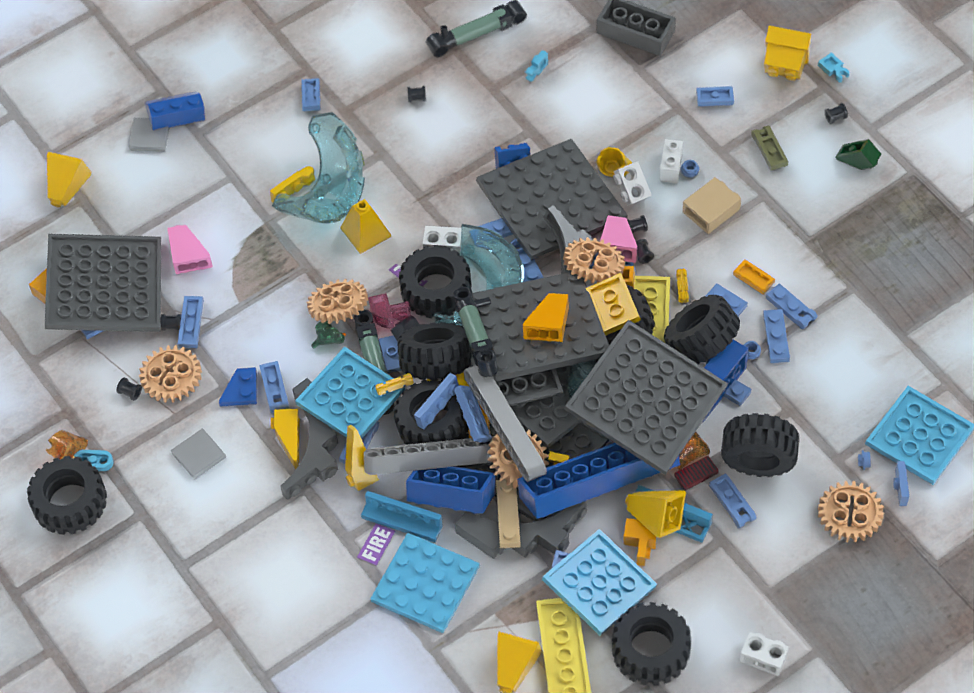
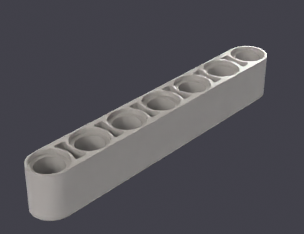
(506, 424)
(425, 456)

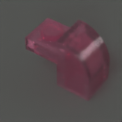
(386, 314)

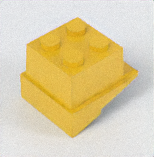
(786, 52)

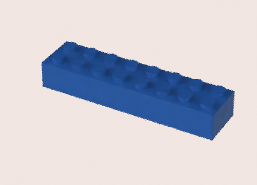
(583, 479)

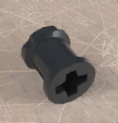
(416, 93)
(836, 113)
(638, 224)
(643, 251)
(170, 322)
(129, 389)

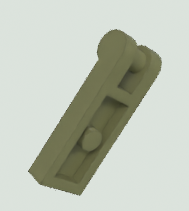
(770, 148)

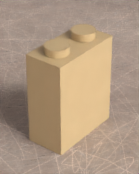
(711, 205)

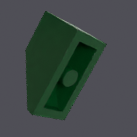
(859, 154)

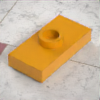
(754, 276)

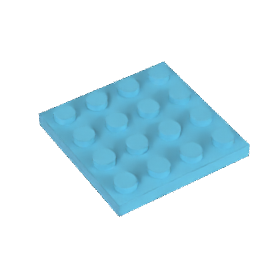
(347, 394)
(920, 434)
(425, 582)
(599, 582)

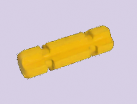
(682, 285)
(394, 384)

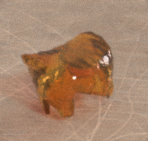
(66, 444)
(694, 449)

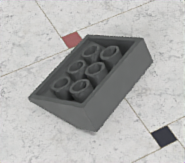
(529, 386)

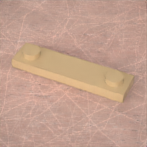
(507, 515)

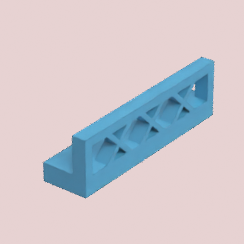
(402, 516)
(694, 516)

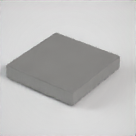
(147, 139)
(198, 453)

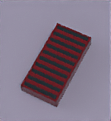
(696, 473)

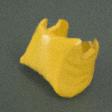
(610, 160)

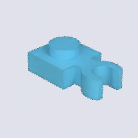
(538, 63)
(832, 65)

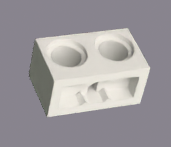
(671, 161)
(637, 181)
(443, 236)
(761, 659)

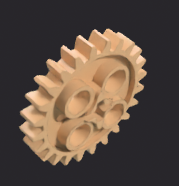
(580, 255)
(337, 301)
(170, 373)
(507, 467)
(870, 513)

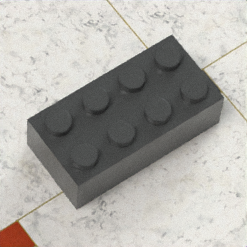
(636, 25)

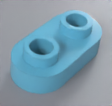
(96, 457)

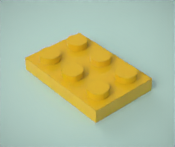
(613, 303)

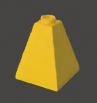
(64, 177)
(364, 227)
(657, 510)
(514, 660)

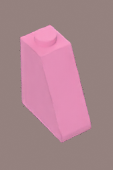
(620, 235)
(187, 250)

